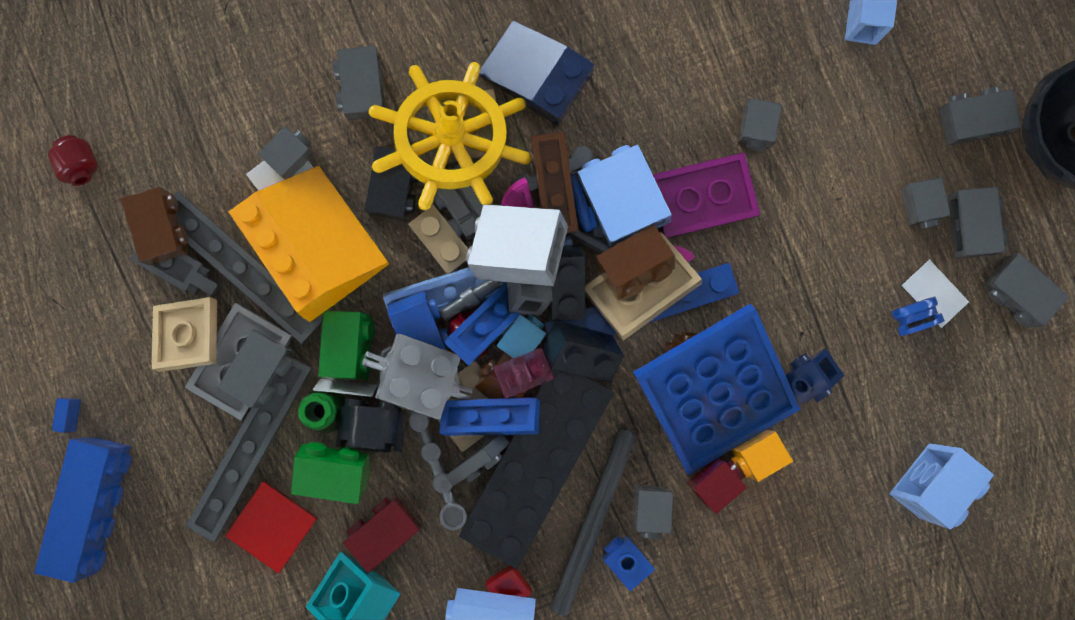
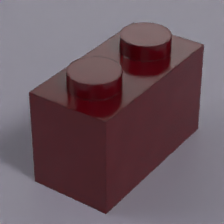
(718, 484)
(382, 534)

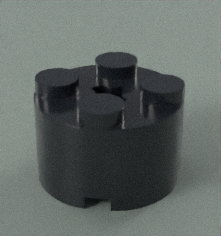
(370, 427)

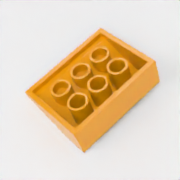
(309, 241)

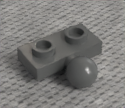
(488, 455)

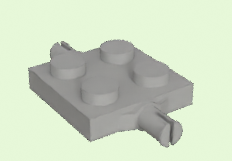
(417, 376)

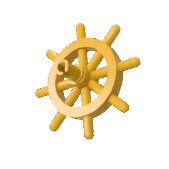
(449, 134)

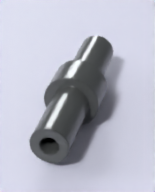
(469, 299)

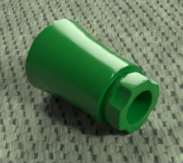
(331, 404)

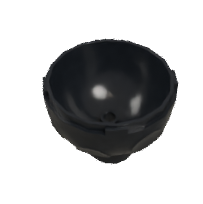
(1048, 126)

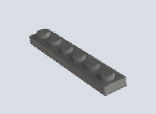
(241, 269)
(246, 454)

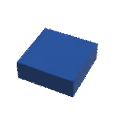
(66, 415)

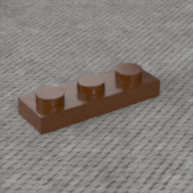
(554, 176)

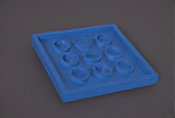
(718, 389)

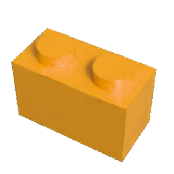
(761, 456)

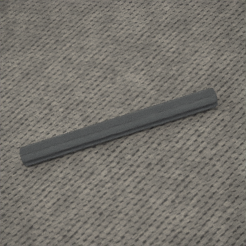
(593, 522)

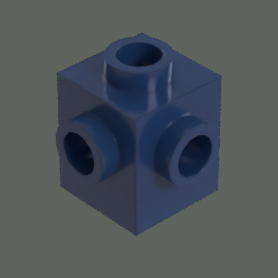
(813, 376)

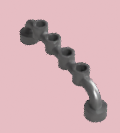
(453, 513)

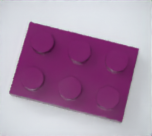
(707, 195)

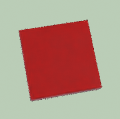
(271, 526)

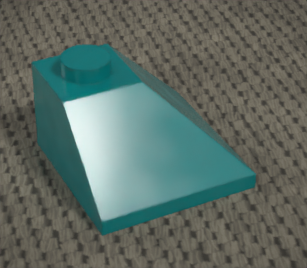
(352, 593)

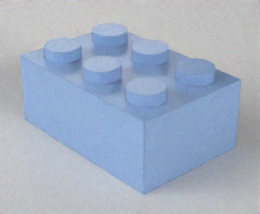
(942, 485)

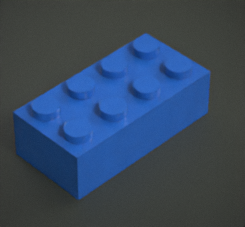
(83, 509)

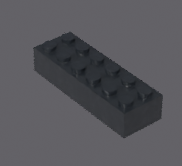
(536, 468)

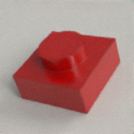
(509, 582)

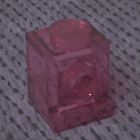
(523, 373)

